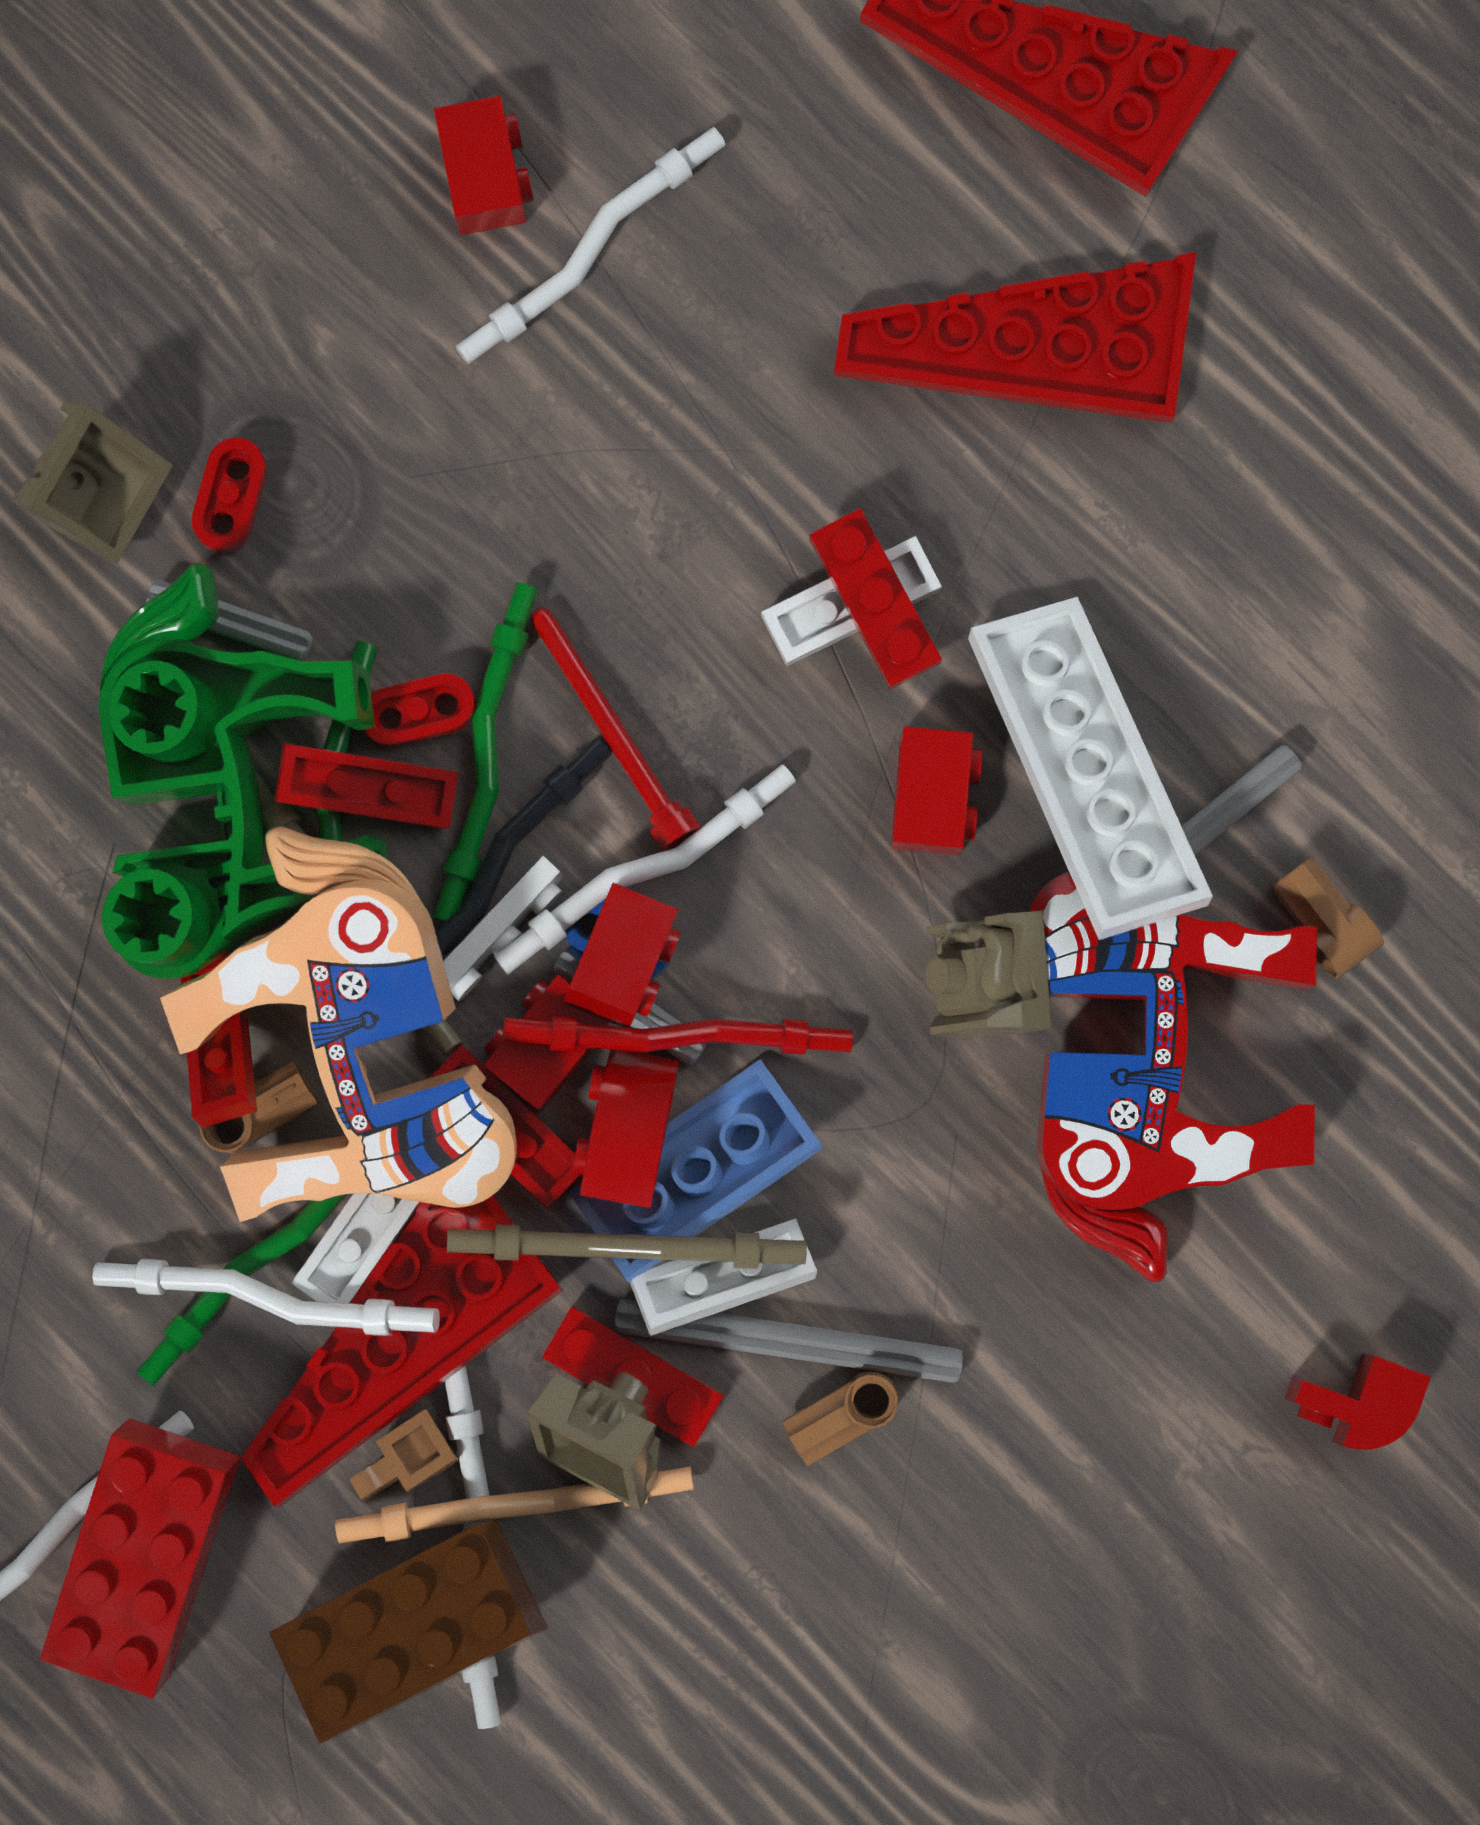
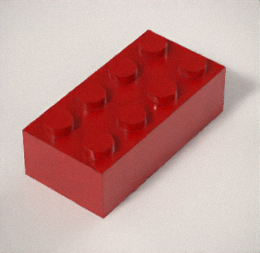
(140, 1557)

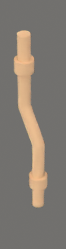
(399, 1521)

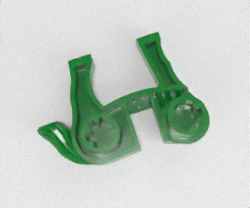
(178, 731)

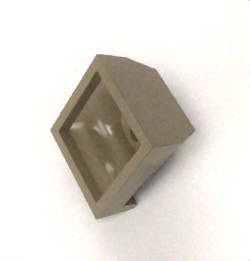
(94, 482)
(990, 977)
(599, 1435)

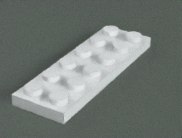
(1089, 768)

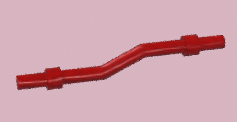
(565, 1034)

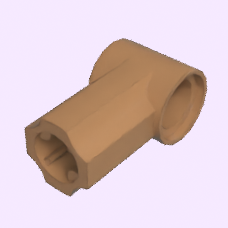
(1343, 929)
(279, 1100)
(837, 1419)

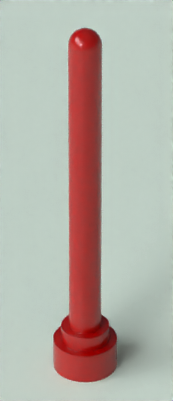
(669, 820)

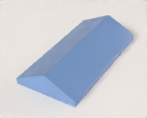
(711, 1163)

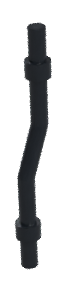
(560, 787)

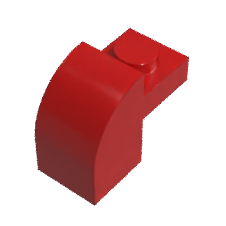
(1377, 1409)

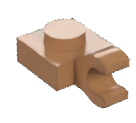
(411, 1454)

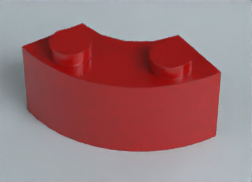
(627, 1128)

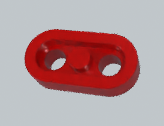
(228, 497)
(418, 706)

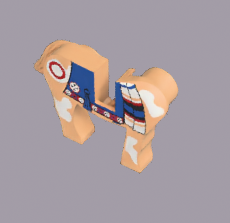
(366, 972)

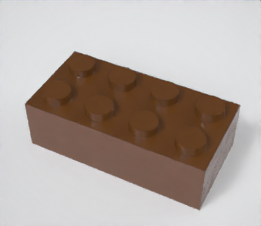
(408, 1630)

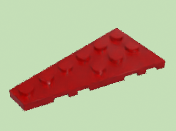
(1068, 74)
(1057, 341)
(370, 1380)

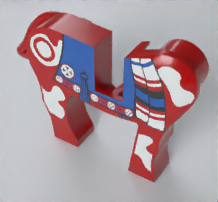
(1112, 1119)

